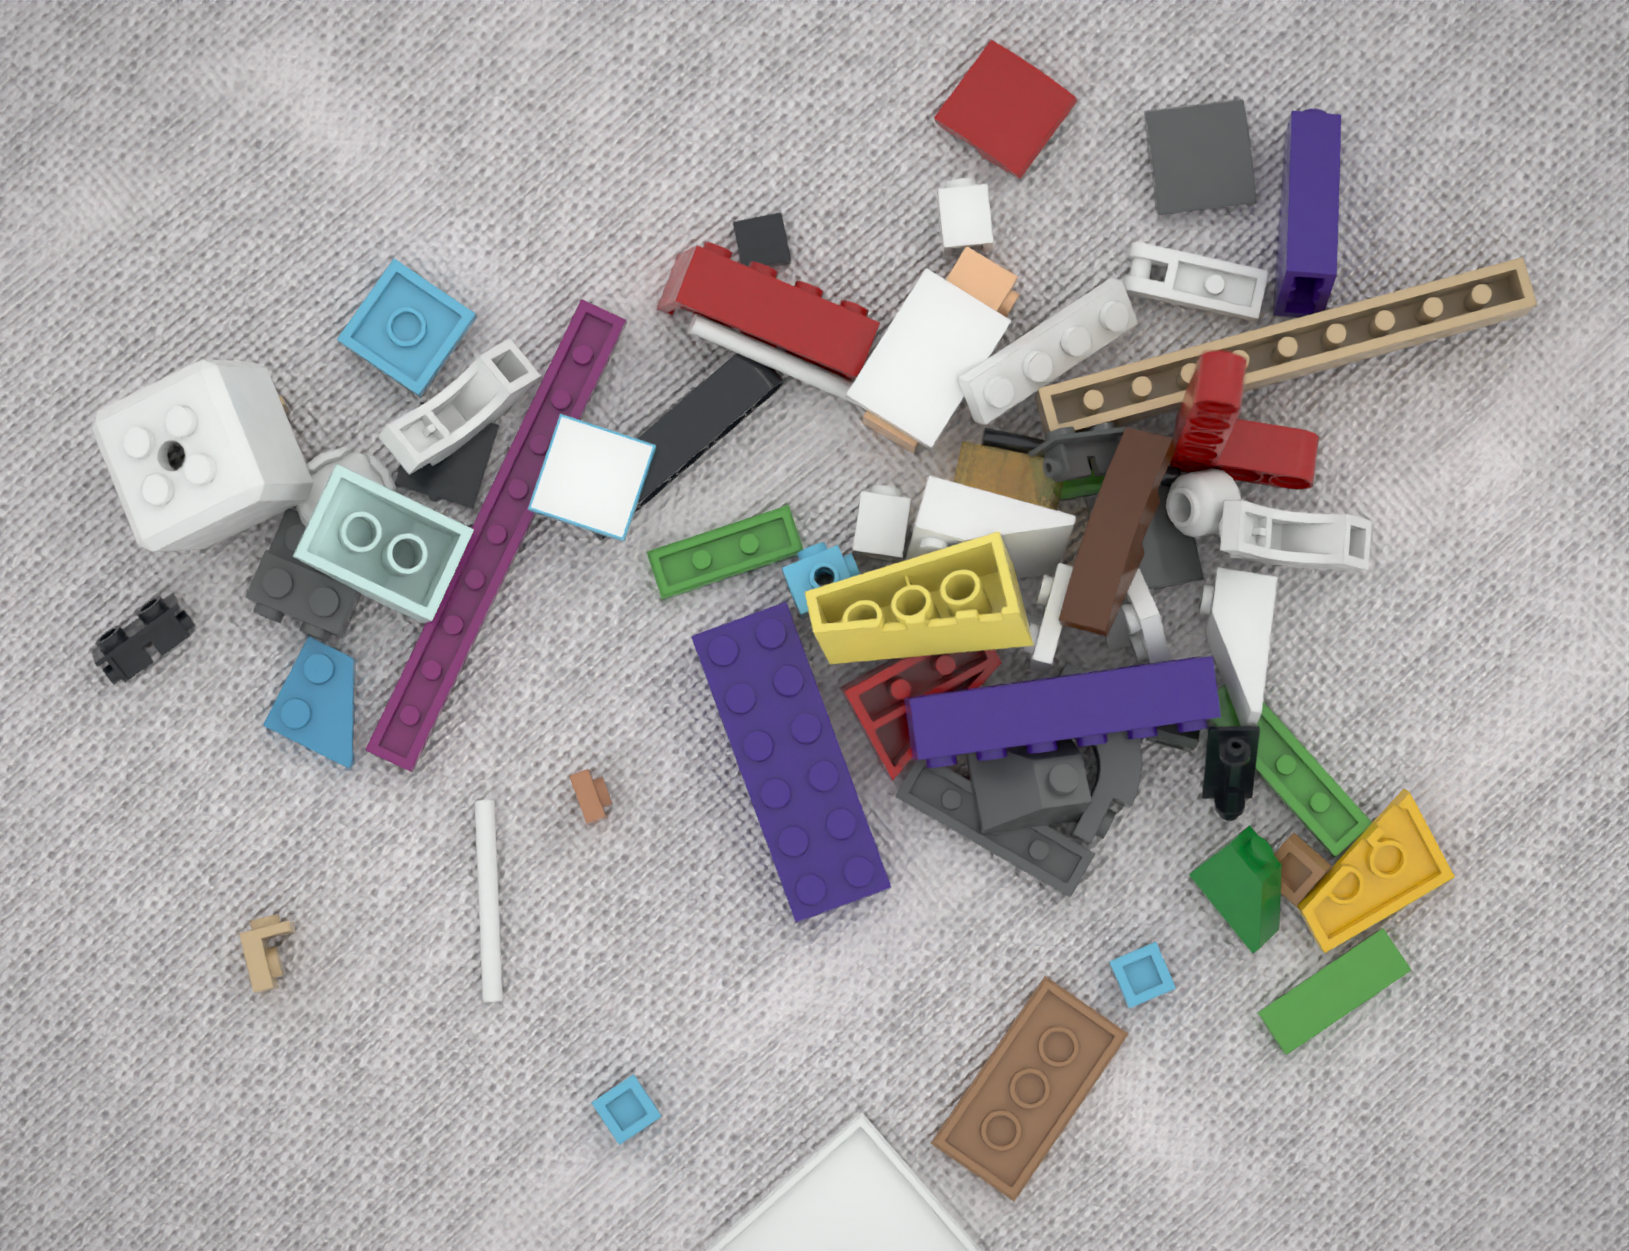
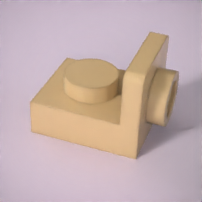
(262, 962)

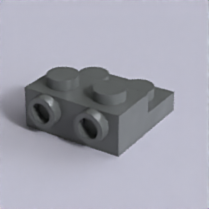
(298, 590)

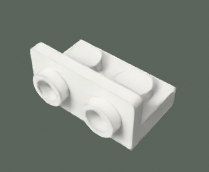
(1139, 625)

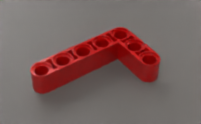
(1248, 451)

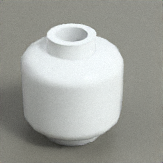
(1198, 500)

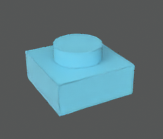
(1142, 975)
(626, 1109)

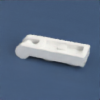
(1197, 281)

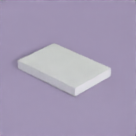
(922, 355)

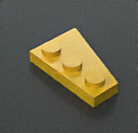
(1376, 876)

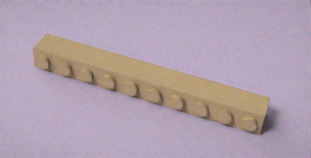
(1297, 346)

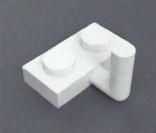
(1047, 629)

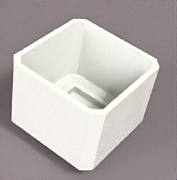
(236, 447)

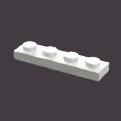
(1047, 351)

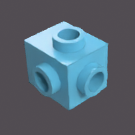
(812, 563)

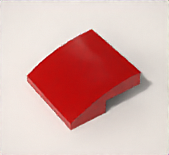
(1005, 109)

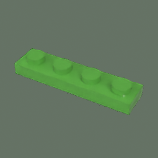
(1300, 780)

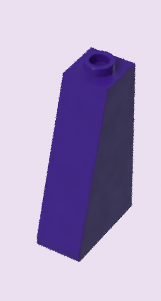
(1308, 214)

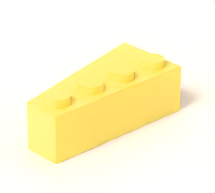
(924, 606)

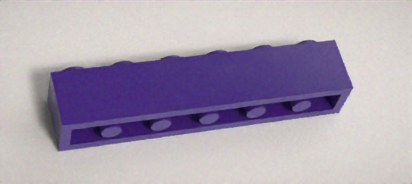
(1062, 708)

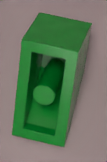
(1244, 886)

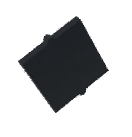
(458, 475)

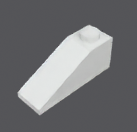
(1239, 634)

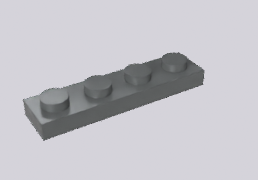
(1034, 850)

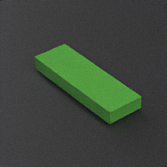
(725, 552)
(1333, 991)

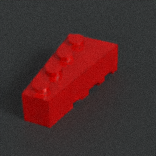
(770, 310)

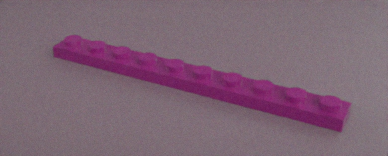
(495, 540)

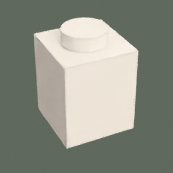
(964, 217)
(881, 524)

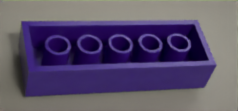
(791, 762)

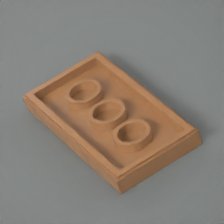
(1029, 1088)

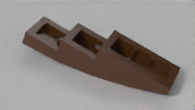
(1115, 532)

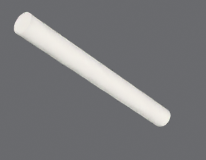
(770, 356)
(488, 901)

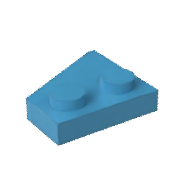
(318, 703)

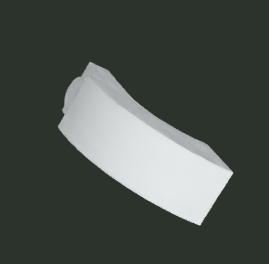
(461, 409)
(1294, 538)

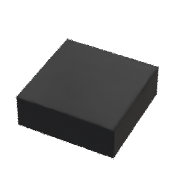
(762, 240)

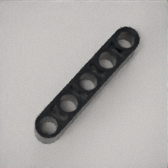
(705, 419)

